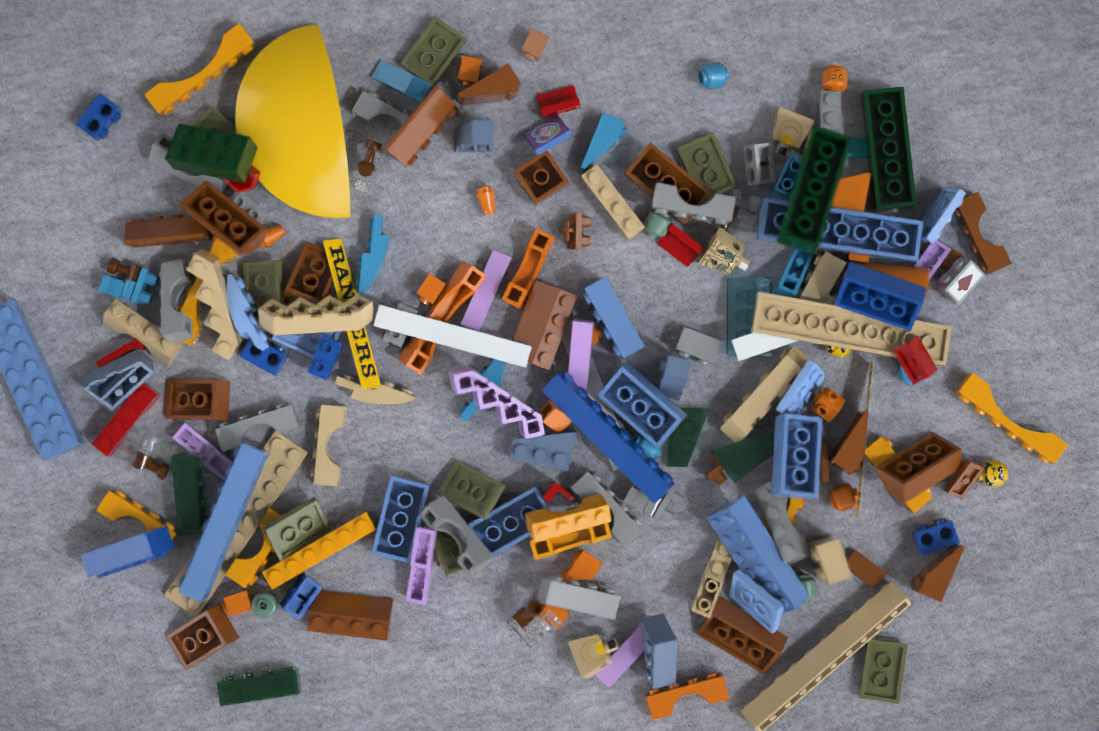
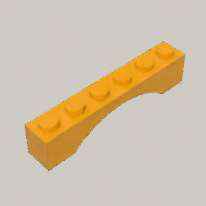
(233, 46)
(192, 304)
(978, 393)
(319, 550)

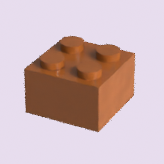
(541, 178)

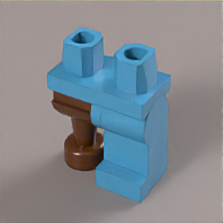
(134, 285)

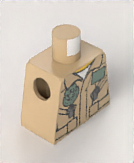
(724, 253)

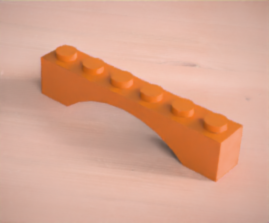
(459, 288)

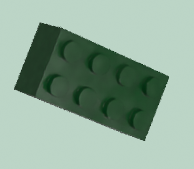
(211, 153)

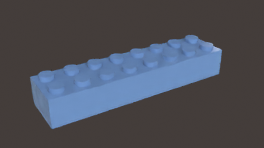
(853, 232)
(34, 386)
(223, 522)

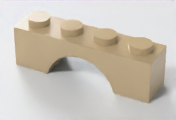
(613, 202)
(125, 320)
(326, 470)

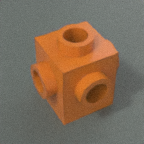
(827, 404)

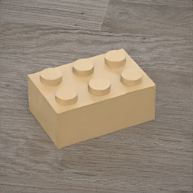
(829, 560)

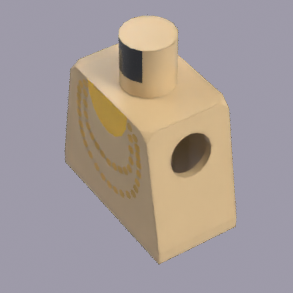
(789, 131)
(592, 654)

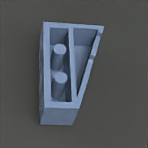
(475, 136)
(674, 376)
(118, 379)
(545, 450)
(659, 651)

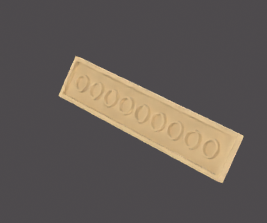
(843, 328)
(278, 470)

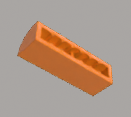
(912, 274)

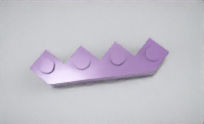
(489, 394)

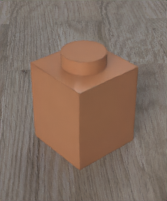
(534, 45)

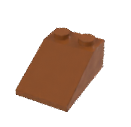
(493, 88)
(310, 277)
(197, 399)
(850, 449)
(936, 576)
(202, 636)

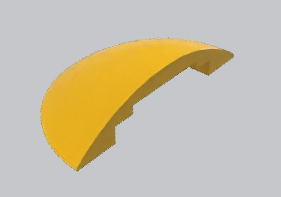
(296, 123)

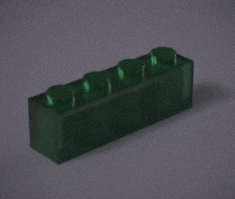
(189, 492)
(259, 687)

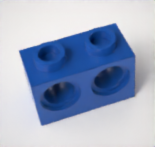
(95, 113)
(325, 358)
(262, 359)
(936, 541)
(300, 595)

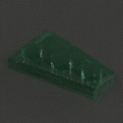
(685, 436)
(744, 456)

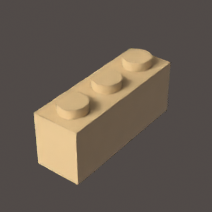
(821, 279)

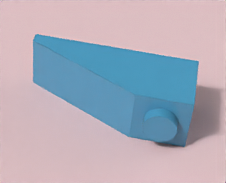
(402, 82)
(605, 136)
(793, 274)

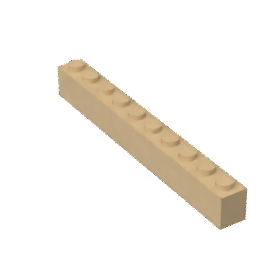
(826, 657)

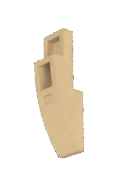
(381, 395)
(712, 580)

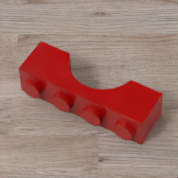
(131, 411)

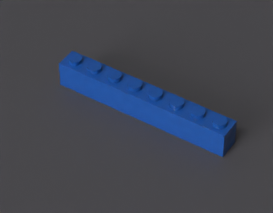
(608, 436)

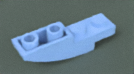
(241, 309)

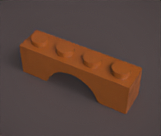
(990, 256)

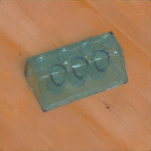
(741, 307)

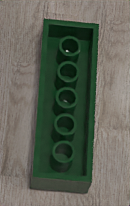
(888, 148)
(814, 190)

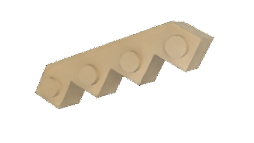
(214, 293)
(326, 316)
(762, 398)

